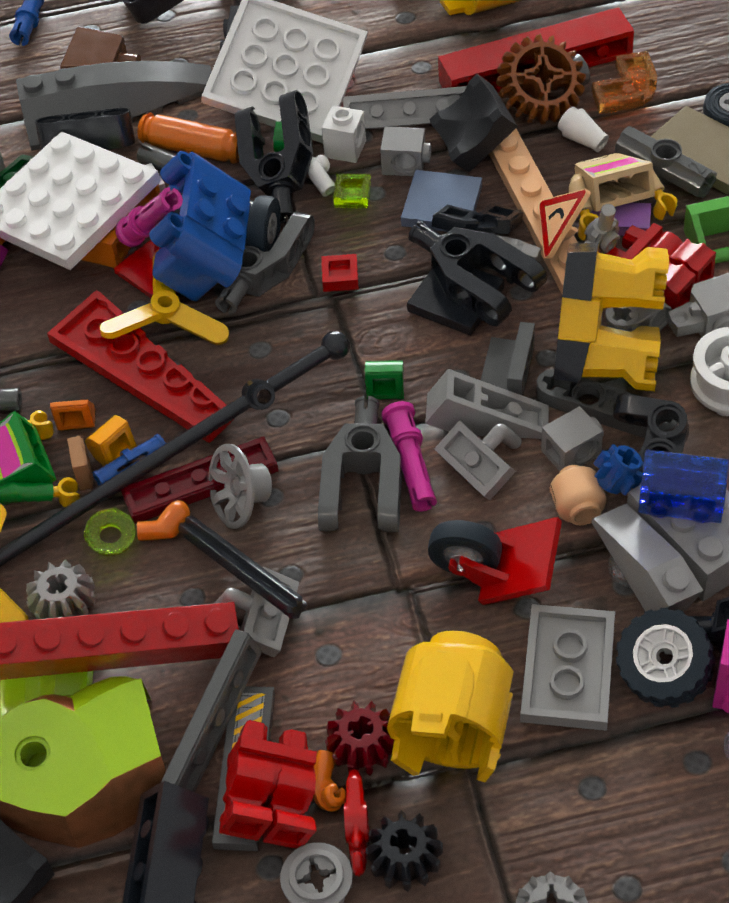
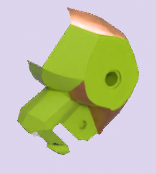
(75, 756)

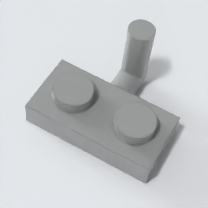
(476, 457)
(261, 619)

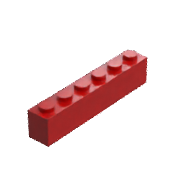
(594, 37)
(115, 640)

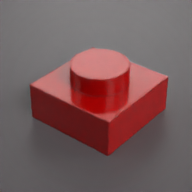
(340, 272)

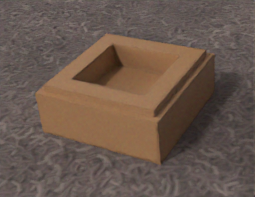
(80, 462)

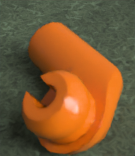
(166, 525)

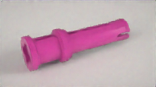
(136, 226)
(408, 439)

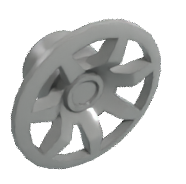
(242, 483)

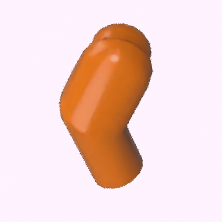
(327, 793)

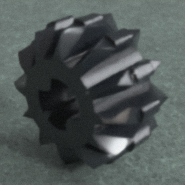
(406, 867)

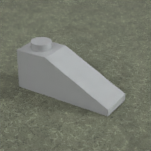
(482, 407)
(647, 561)

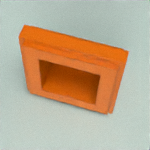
(73, 414)

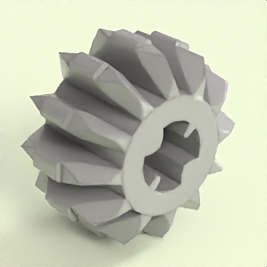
(60, 592)

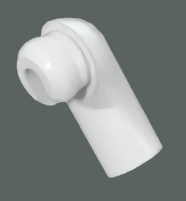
(319, 176)

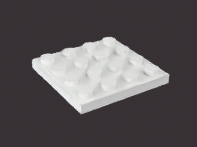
(281, 51)
(70, 198)

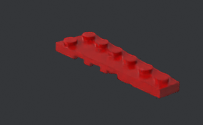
(135, 364)

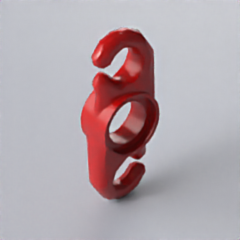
(356, 822)

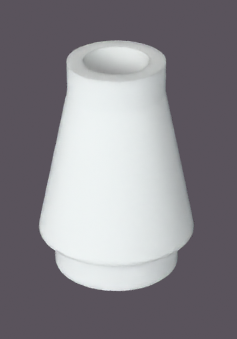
(582, 129)

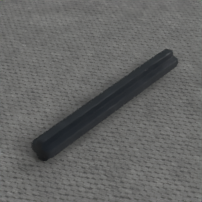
(243, 567)

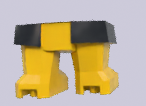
(602, 282)

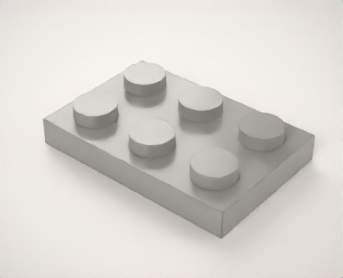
(568, 667)

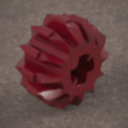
(360, 737)

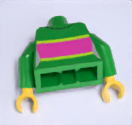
(25, 465)

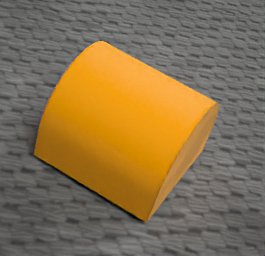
(110, 440)

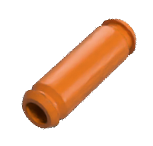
(189, 136)

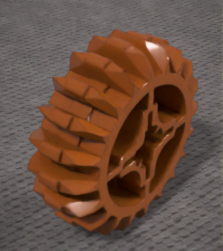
(565, 75)

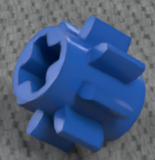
(619, 469)

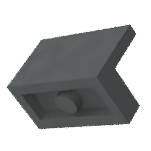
(510, 360)

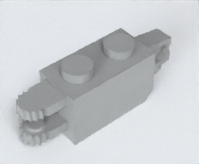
(705, 310)

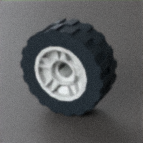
(674, 635)

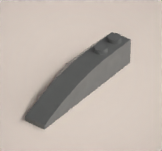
(110, 85)

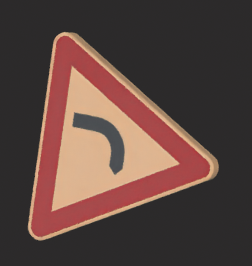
(557, 218)

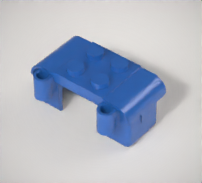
(210, 232)

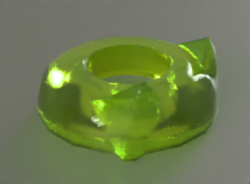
(110, 518)

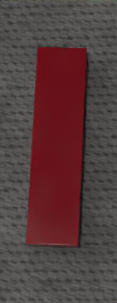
(188, 482)

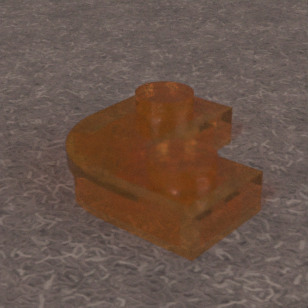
(632, 89)

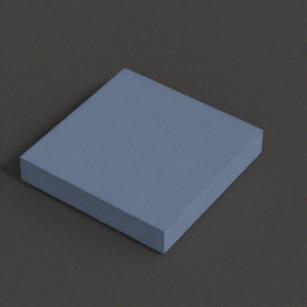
(433, 191)

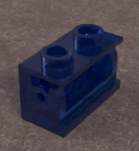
(683, 486)

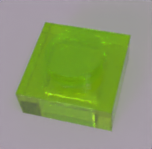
(352, 191)

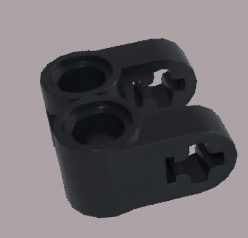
(650, 414)

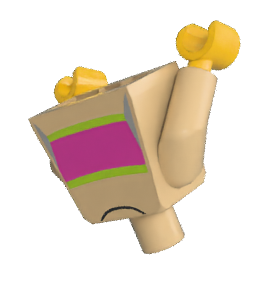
(618, 181)

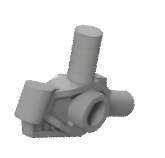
(604, 229)

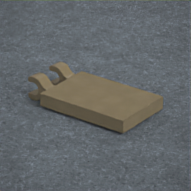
(702, 141)

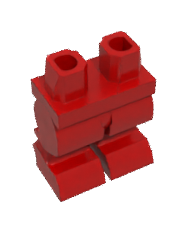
(687, 261)
(273, 770)

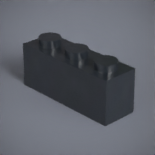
(167, 846)

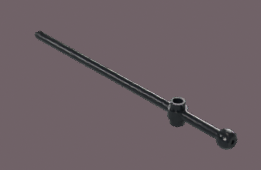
(333, 346)

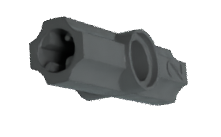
(667, 161)

